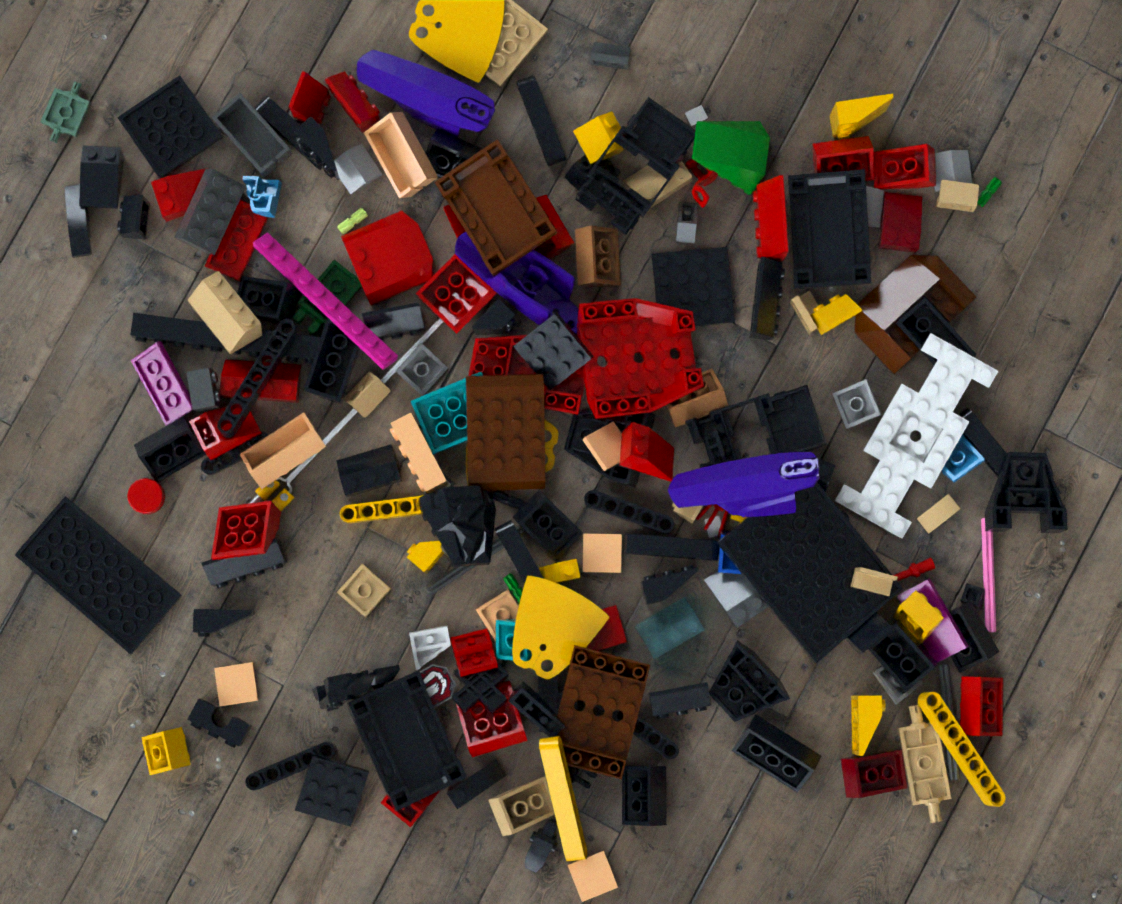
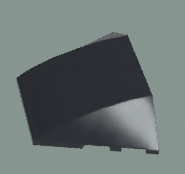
(746, 684)

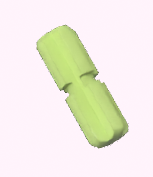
(355, 218)

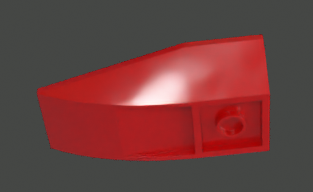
(499, 357)

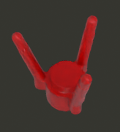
(717, 508)

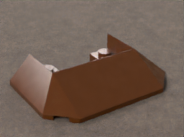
(896, 294)

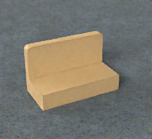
(958, 196)
(804, 308)
(367, 394)
(872, 581)

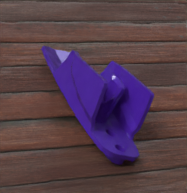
(425, 93)
(529, 284)
(748, 485)

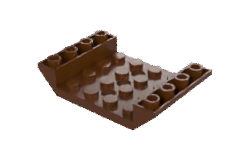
(604, 680)

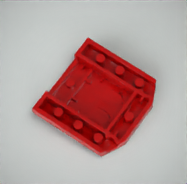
(389, 256)

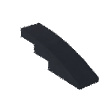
(77, 223)

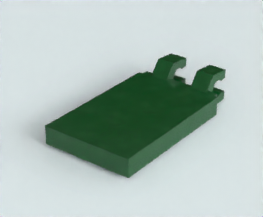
(340, 283)

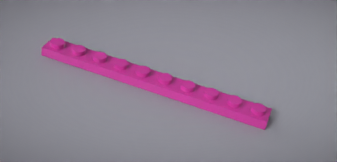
(325, 301)

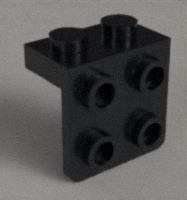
(580, 169)

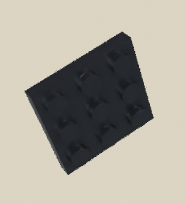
(553, 350)
(331, 790)

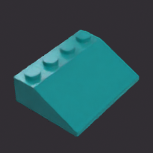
(443, 416)

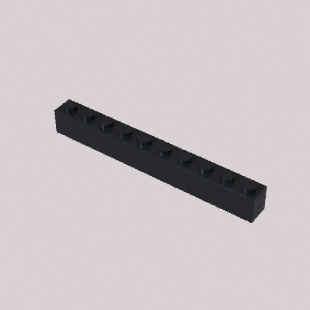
(198, 335)

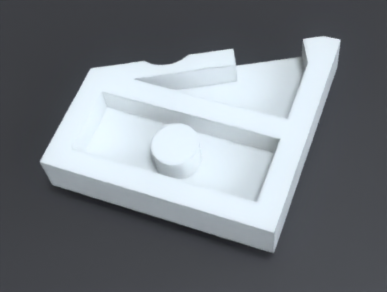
(428, 644)

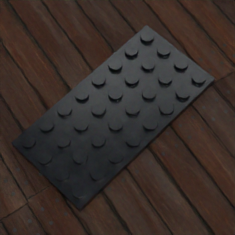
(98, 575)

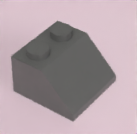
(203, 390)

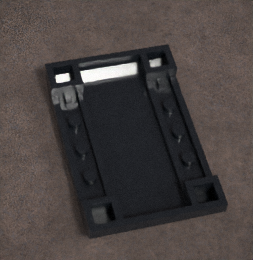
(829, 229)
(406, 740)

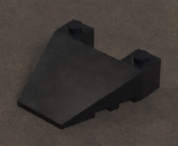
(585, 424)
(1026, 487)

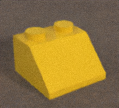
(597, 135)
(835, 313)
(425, 554)
(918, 616)
(166, 751)

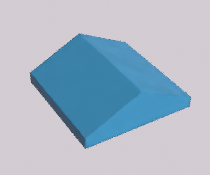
(962, 460)

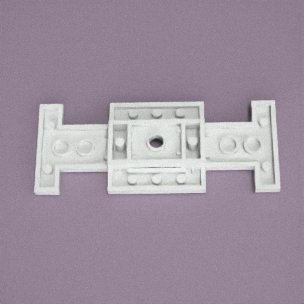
(909, 411)

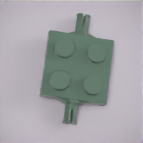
(65, 112)

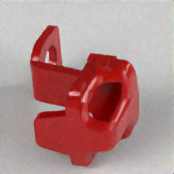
(704, 180)

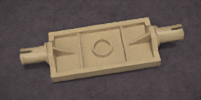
(924, 764)

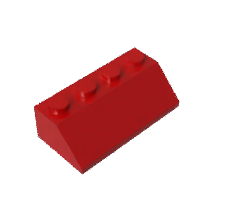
(282, 386)

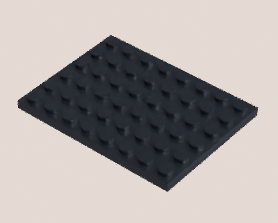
(806, 570)

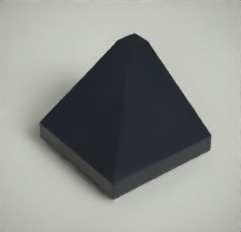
(973, 594)

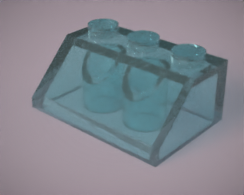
(669, 628)

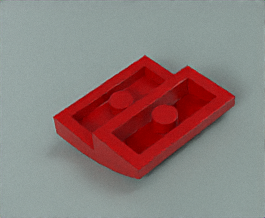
(473, 652)

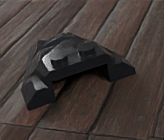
(462, 522)
(351, 686)

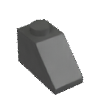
(686, 222)

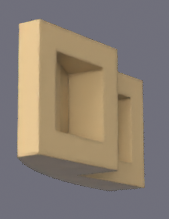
(938, 513)

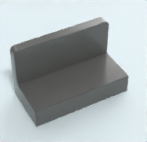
(610, 55)

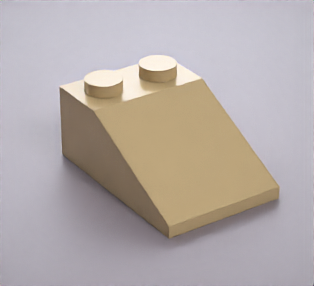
(522, 806)

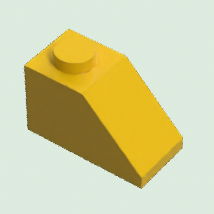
(561, 571)

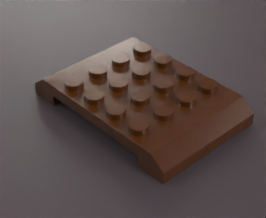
(496, 207)
(505, 431)

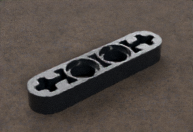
(235, 454)

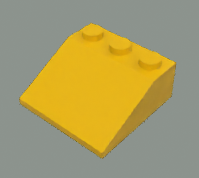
(852, 115)
(865, 717)

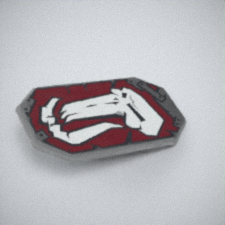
(439, 683)

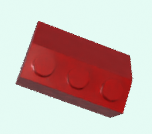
(353, 100)
(844, 156)
(560, 241)
(981, 706)

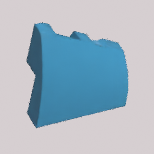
(263, 195)

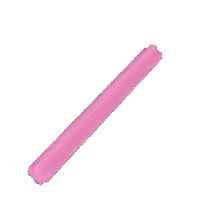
(988, 578)

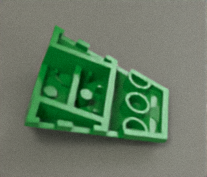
(733, 151)

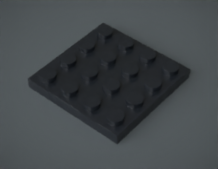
(170, 127)
(695, 283)

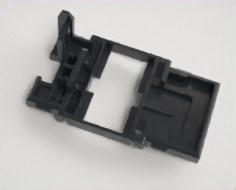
(658, 138)
(788, 418)

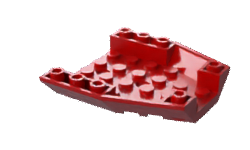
(629, 327)

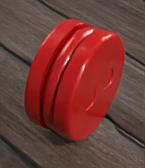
(146, 496)

